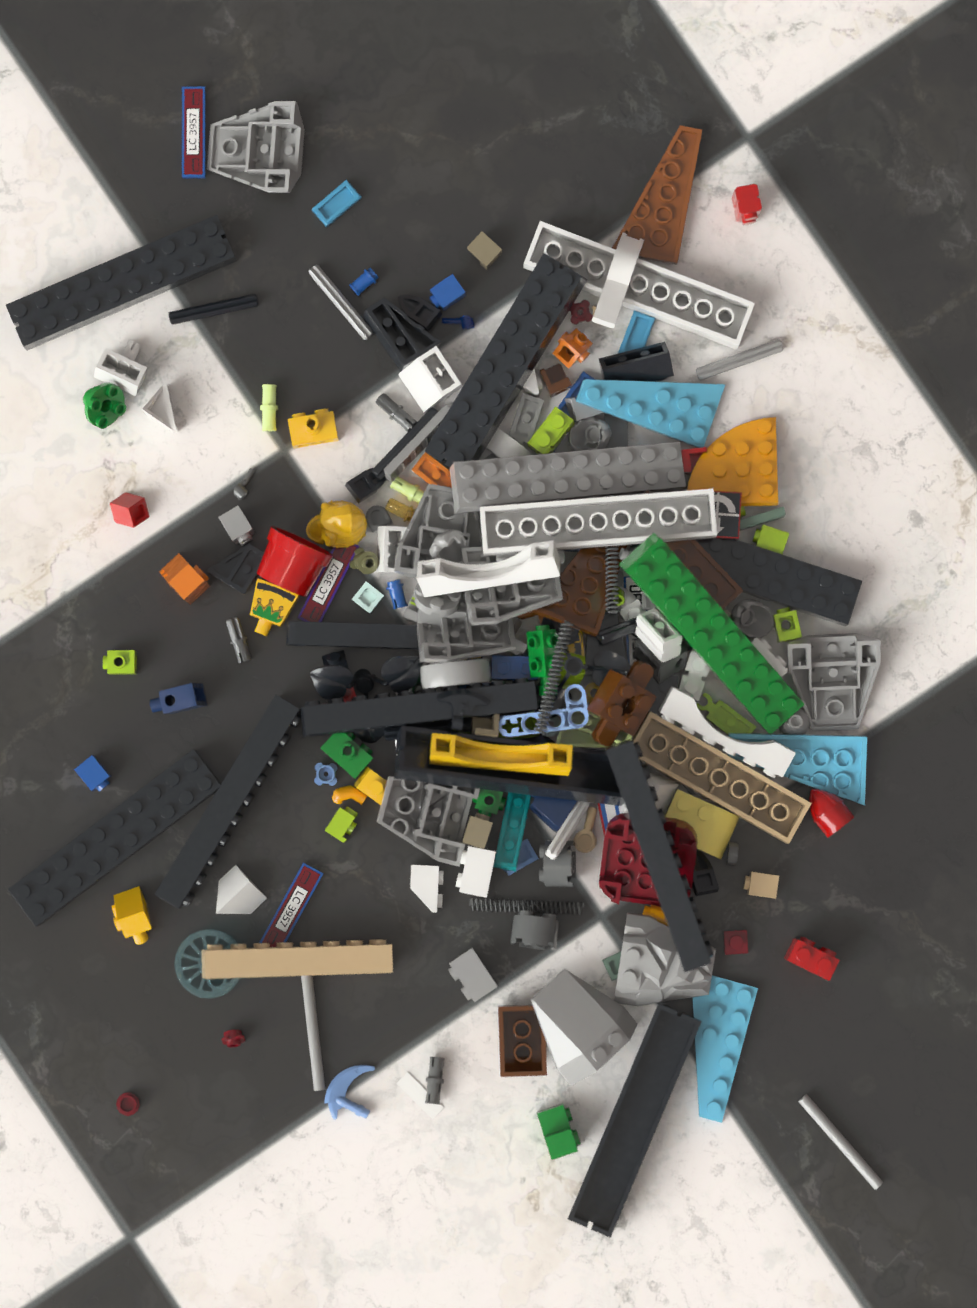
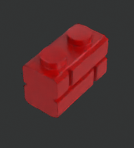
(746, 204)

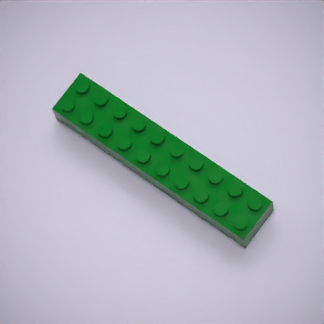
(711, 633)

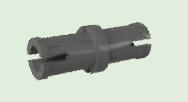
(434, 1080)

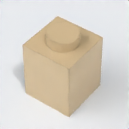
(761, 884)

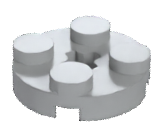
(446, 605)

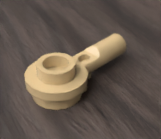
(585, 839)

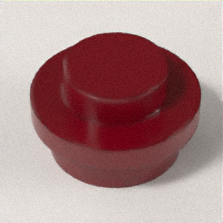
(128, 1104)

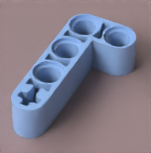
(565, 714)

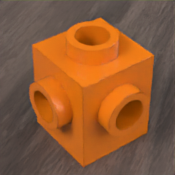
(572, 348)

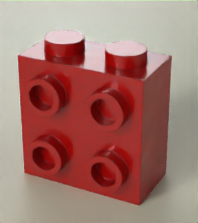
(816, 961)

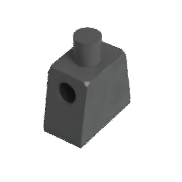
(665, 669)

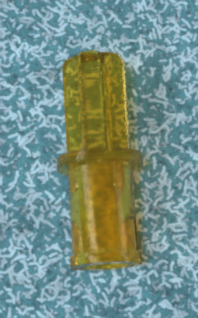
(400, 509)

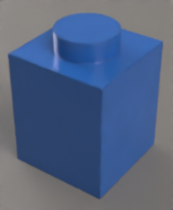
(447, 293)
(93, 774)

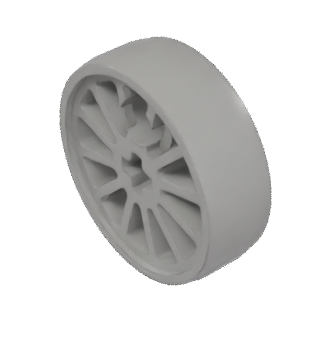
(455, 673)

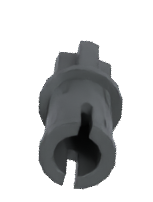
(395, 412)
(238, 640)

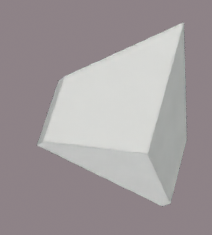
(161, 408)
(238, 894)

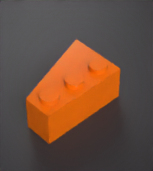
(185, 579)

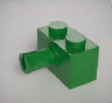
(348, 753)

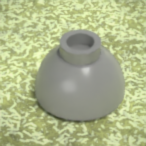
(796, 724)

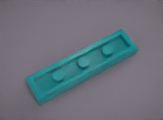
(512, 831)

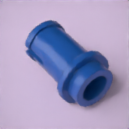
(364, 281)
(396, 594)

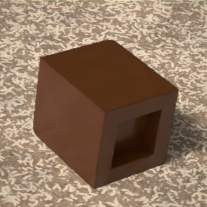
(555, 380)

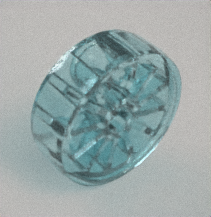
(217, 991)

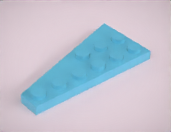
(667, 408)
(822, 761)
(720, 1041)

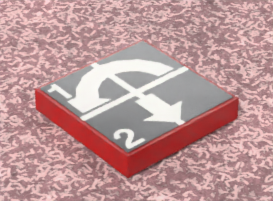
(727, 514)

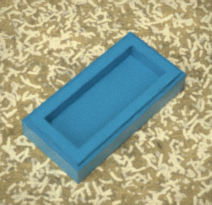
(336, 203)
(637, 332)

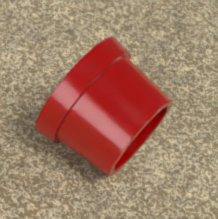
(292, 561)

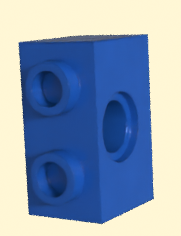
(511, 668)

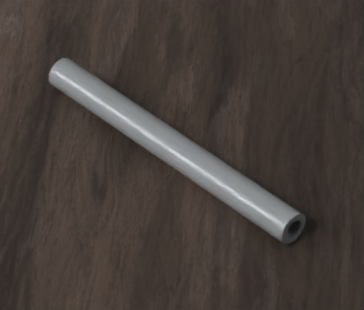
(313, 1032)
(840, 1141)

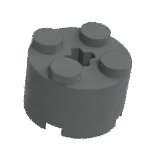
(558, 871)
(535, 931)

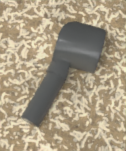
(240, 490)

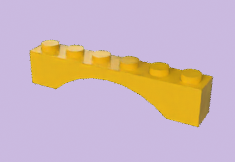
(462, 752)

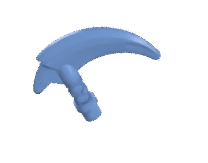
(337, 1091)

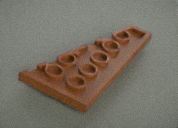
(664, 203)

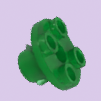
(104, 404)

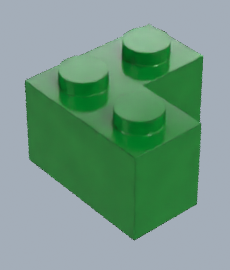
(557, 1131)

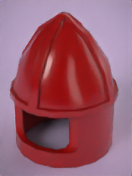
(828, 811)

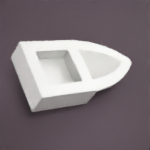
(631, 606)

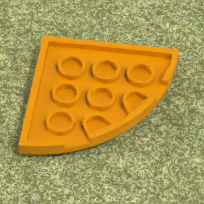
(742, 462)

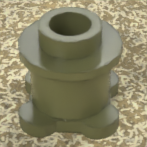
(360, 559)

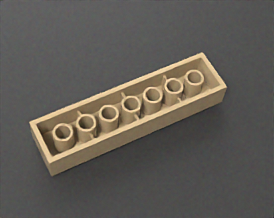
(720, 778)
(297, 960)

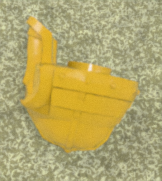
(338, 525)

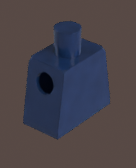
(186, 698)
(552, 810)

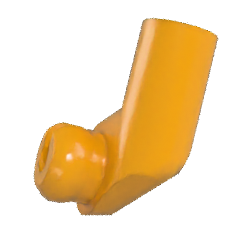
(348, 792)

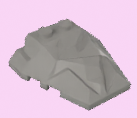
(428, 816)
(652, 968)

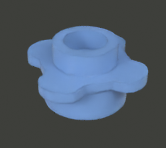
(321, 769)

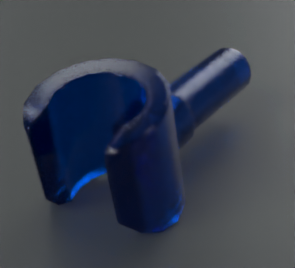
(466, 322)

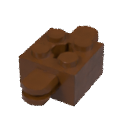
(613, 698)

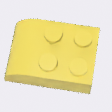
(712, 824)

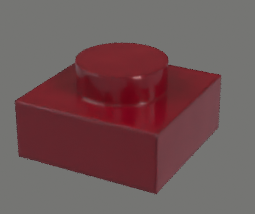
(735, 942)

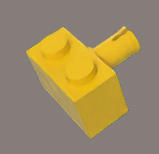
(313, 429)
(132, 914)

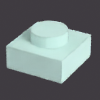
(368, 597)

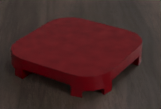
(624, 869)

